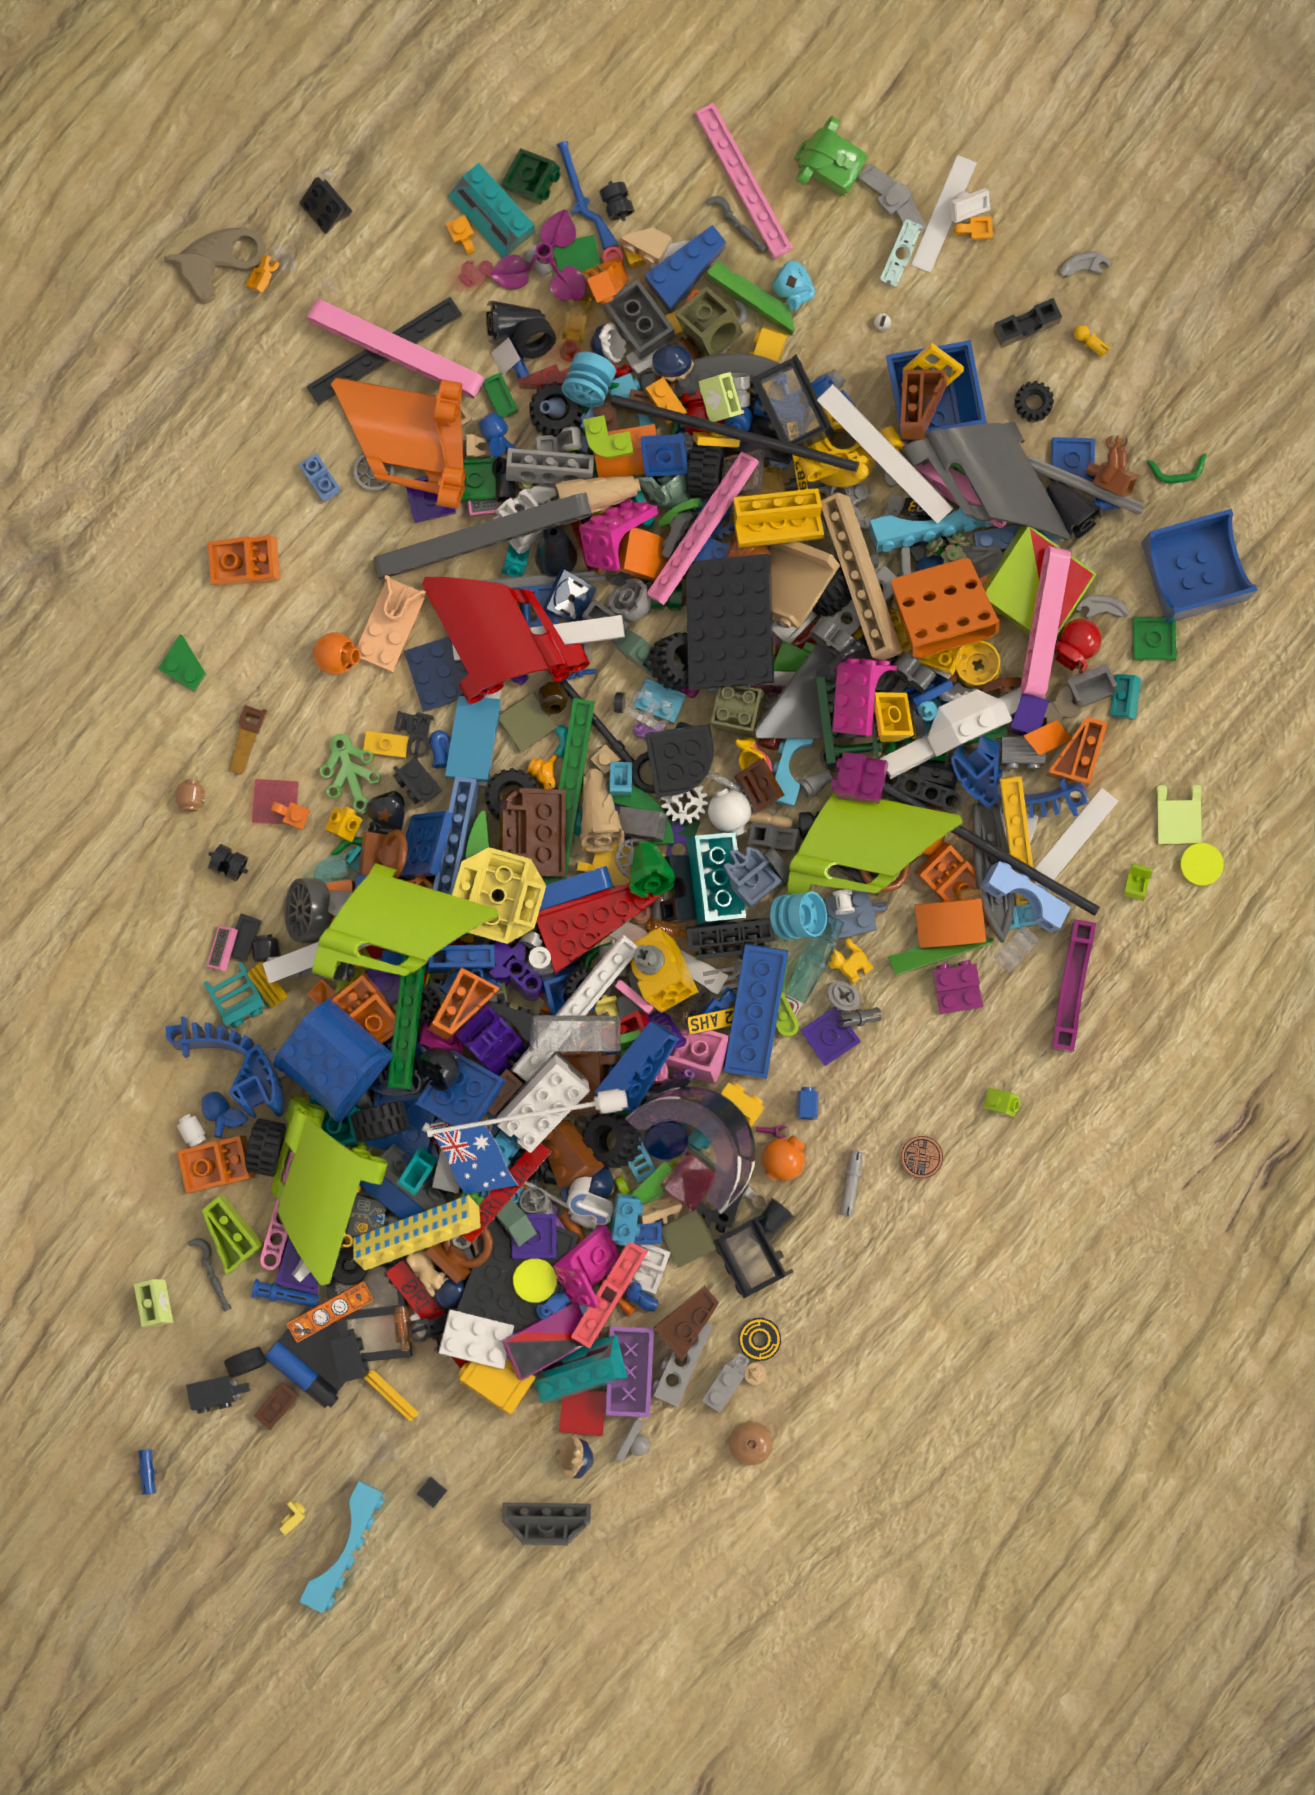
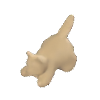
(424, 1268)

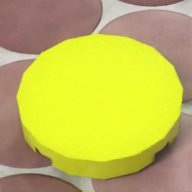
(1201, 864)
(534, 1280)

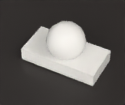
(969, 204)

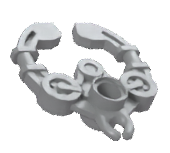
(860, 492)

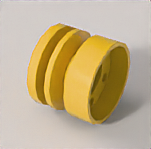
(976, 653)

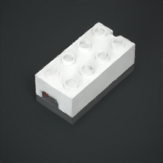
(550, 1087)

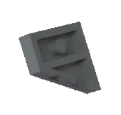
(678, 531)
(983, 558)

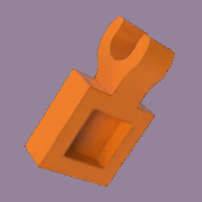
(293, 815)

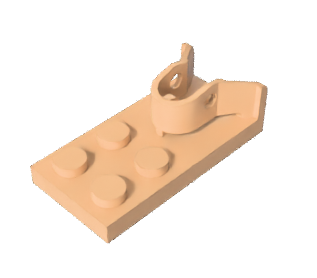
(390, 624)

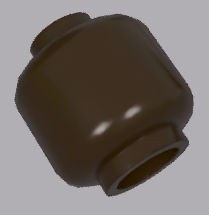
(552, 697)

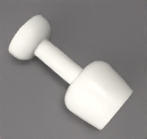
(540, 960)

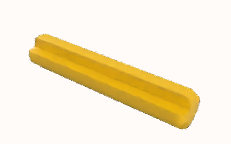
(391, 1395)

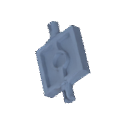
(861, 920)

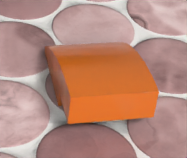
(641, 554)
(243, 560)
(946, 872)
(950, 922)
(367, 1006)
(214, 1164)

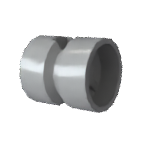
(741, 384)

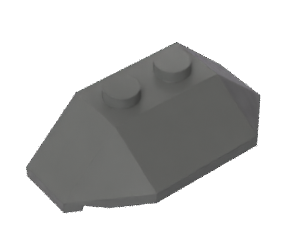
(546, 1522)

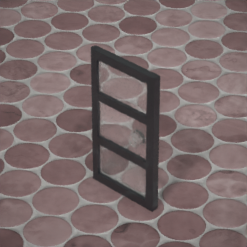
(375, 1320)

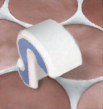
(588, 1204)

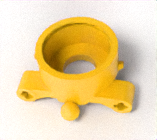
(837, 476)

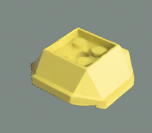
(516, 878)

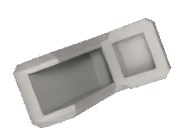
(566, 442)

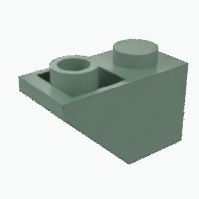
(636, 650)

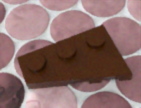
(686, 1321)

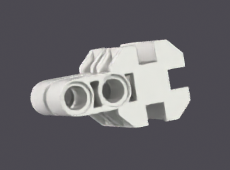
(525, 500)

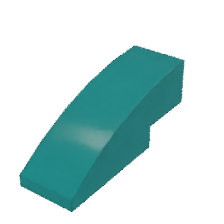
(416, 1171)

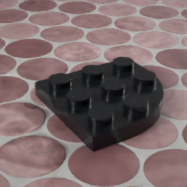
(679, 758)

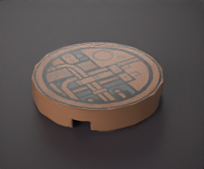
(921, 1157)

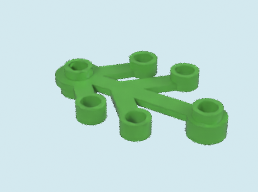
(348, 770)

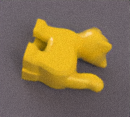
(854, 962)

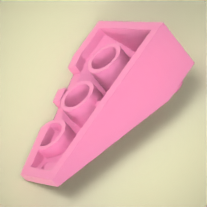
(702, 1053)

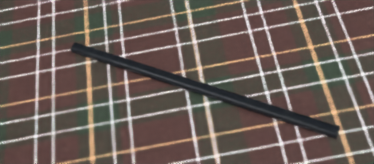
(735, 433)
(1001, 855)

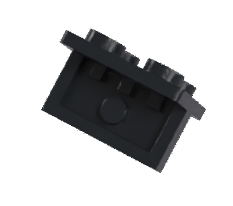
(324, 205)

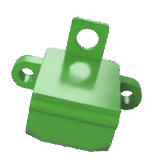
(829, 159)

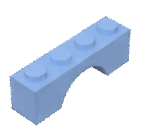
(1047, 909)

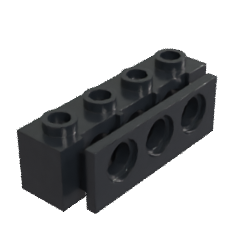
(728, 933)

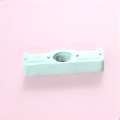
(894, 266)

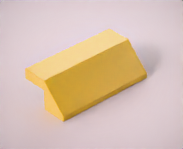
(778, 518)

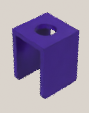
(1028, 714)

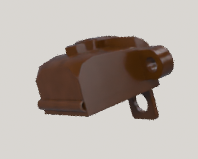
(593, 1066)

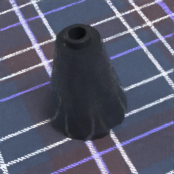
(506, 318)
(1074, 509)
(555, 552)

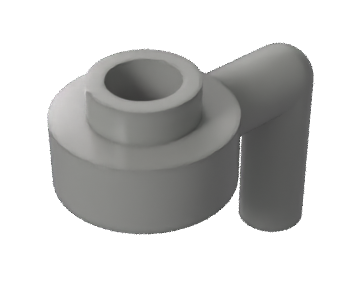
(531, 941)

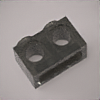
(691, 1006)

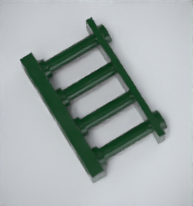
(826, 709)

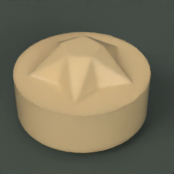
(755, 1373)

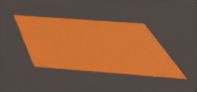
(1048, 737)

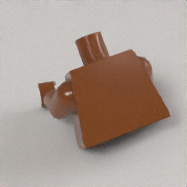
(1112, 474)

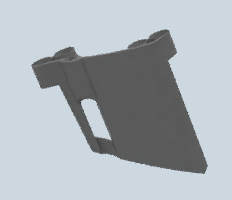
(995, 469)
(798, 708)

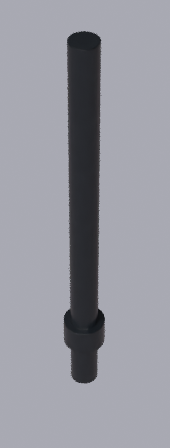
(616, 746)

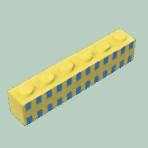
(416, 1232)

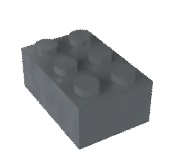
(639, 319)

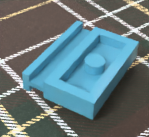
(672, 696)

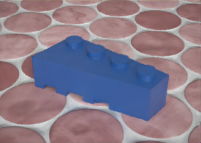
(684, 268)
(641, 1064)

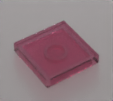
(271, 791)
(689, 1181)

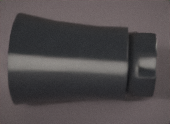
(775, 1217)

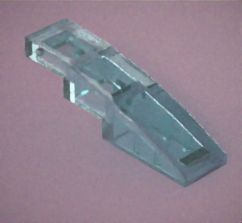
(814, 961)

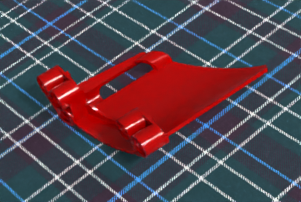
(495, 636)

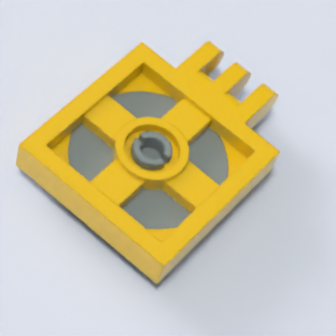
(935, 359)

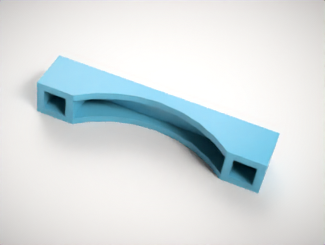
(894, 532)
(362, 1505)

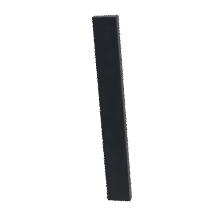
(368, 361)

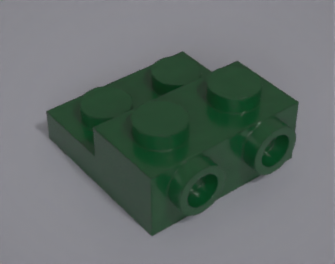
(531, 176)

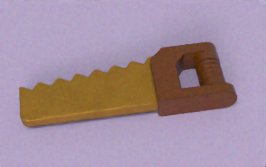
(246, 739)

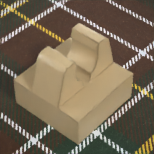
(471, 442)

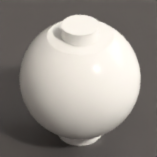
(729, 811)

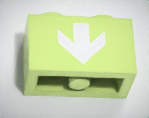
(720, 397)
(153, 1303)

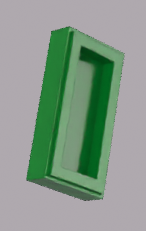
(500, 395)

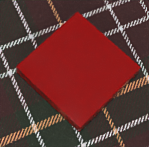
(583, 1413)

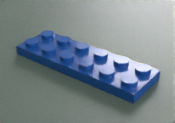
(756, 1011)

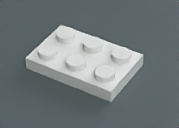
(475, 1339)

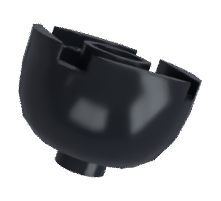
(440, 1067)

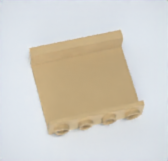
(798, 580)

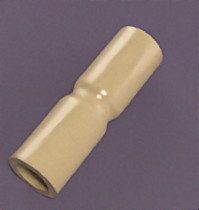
(776, 820)

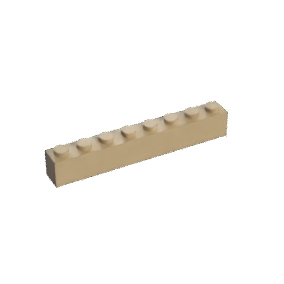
(861, 577)

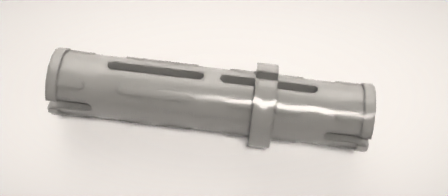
(851, 1183)

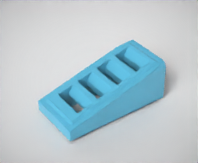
(645, 1175)

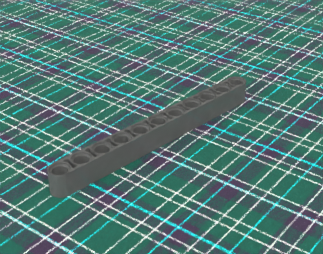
(483, 535)

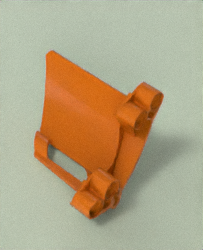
(409, 432)

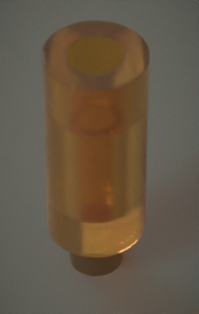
(673, 930)
(402, 1320)

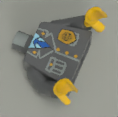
(366, 1216)

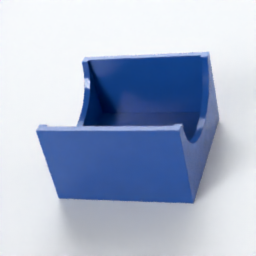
(1196, 566)

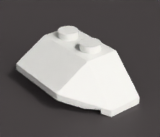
(966, 720)

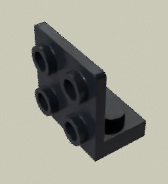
(418, 782)

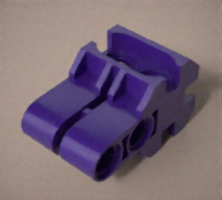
(512, 960)
(490, 1040)

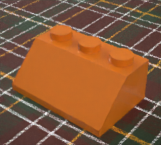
(627, 465)

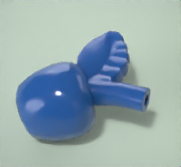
(493, 430)
(217, 1109)

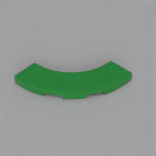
(643, 801)

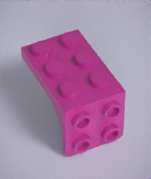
(604, 532)
(856, 694)
(587, 1266)

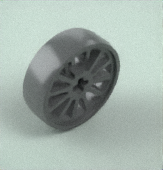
(307, 910)

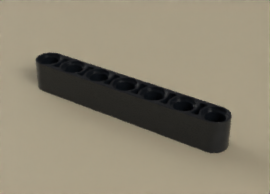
(919, 794)

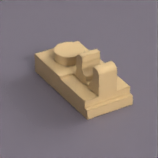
(660, 1210)

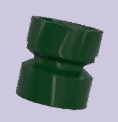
(673, 602)

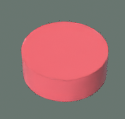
(612, 252)

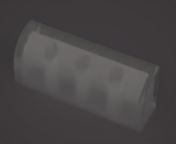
(574, 1033)

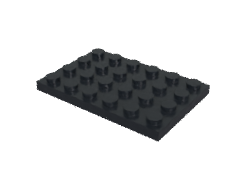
(730, 622)
(490, 1286)

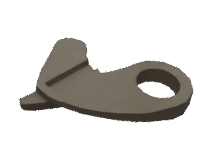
(199, 260)

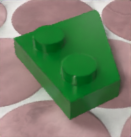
(183, 665)

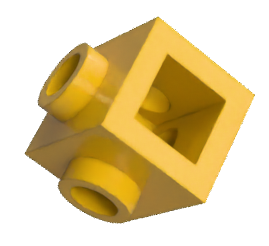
(343, 823)

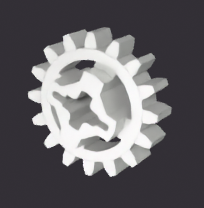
(695, 802)

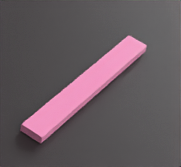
(743, 181)
(702, 528)

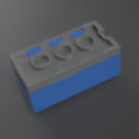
(397, 1198)

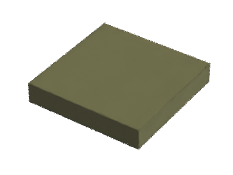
(526, 722)
(688, 1238)

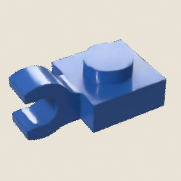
(722, 1004)

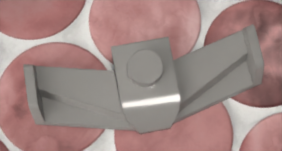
(894, 195)

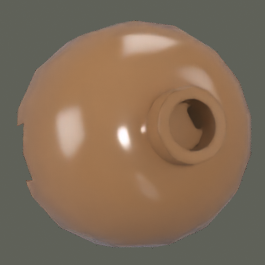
(757, 1435)

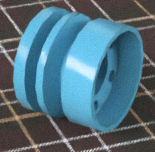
(588, 379)
(798, 915)

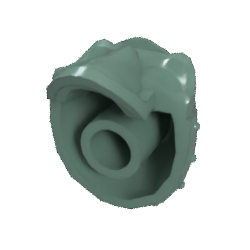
(666, 490)

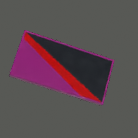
(543, 1341)

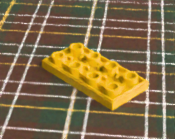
(943, 661)

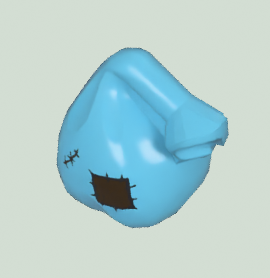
(794, 284)

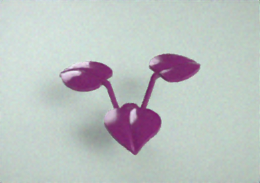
(568, 284)

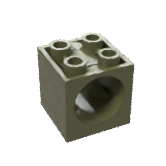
(709, 322)
(738, 709)

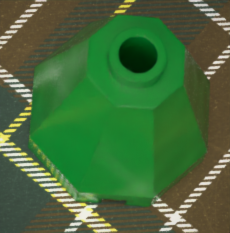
(650, 871)

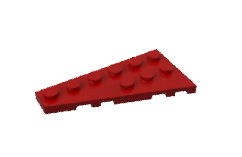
(584, 922)

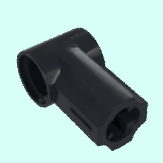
(504, 488)

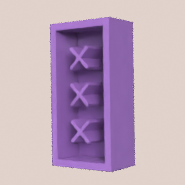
(632, 1394)

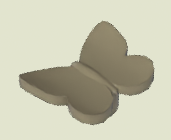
(1061, 706)

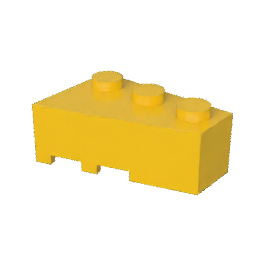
(769, 344)

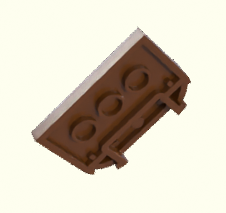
(535, 828)

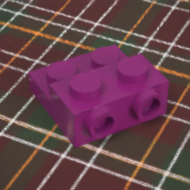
(859, 778)
(957, 987)

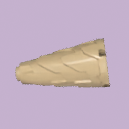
(601, 491)
(599, 818)

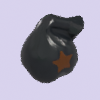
(386, 812)

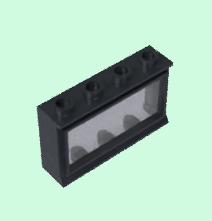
(791, 404)

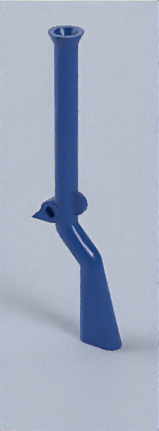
(605, 235)

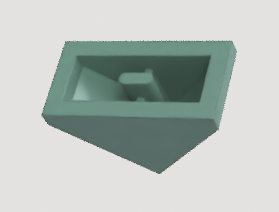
(516, 1223)

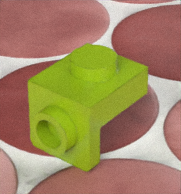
(1137, 882)
(1002, 1102)

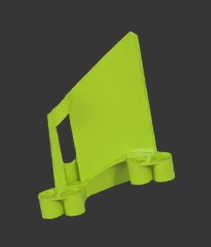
(866, 838)
(397, 919)
(319, 1186)

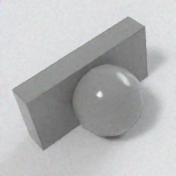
(636, 1443)

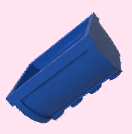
(962, 398)
(332, 1058)

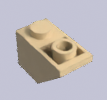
(647, 243)

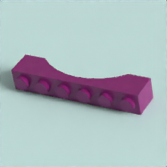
(1072, 986)

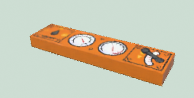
(330, 1311)

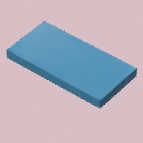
(473, 739)

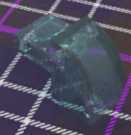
(332, 869)

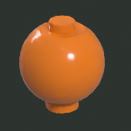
(335, 653)
(783, 1158)

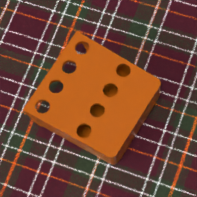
(944, 608)

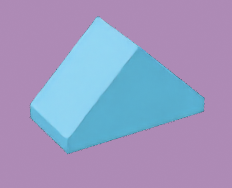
(621, 778)

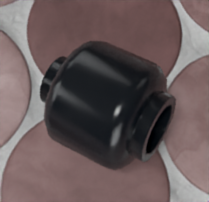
(265, 947)

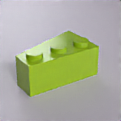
(232, 1234)

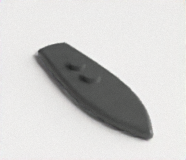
(712, 366)
(989, 826)

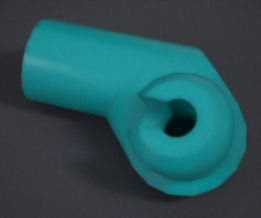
(561, 731)

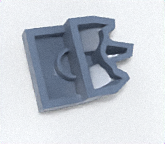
(750, 876)

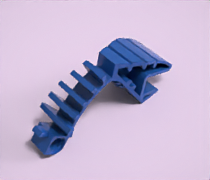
(981, 774)
(257, 1077)

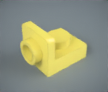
(606, 1004)
(291, 1521)

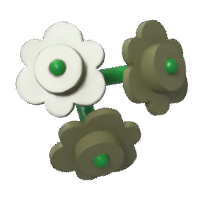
(952, 552)

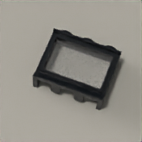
(751, 1257)

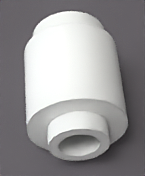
(191, 1130)

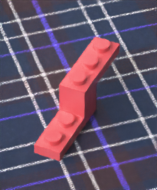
(610, 1294)

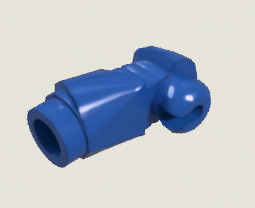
(641, 1298)
(553, 1304)

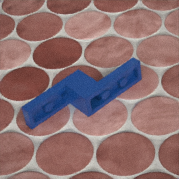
(450, 958)

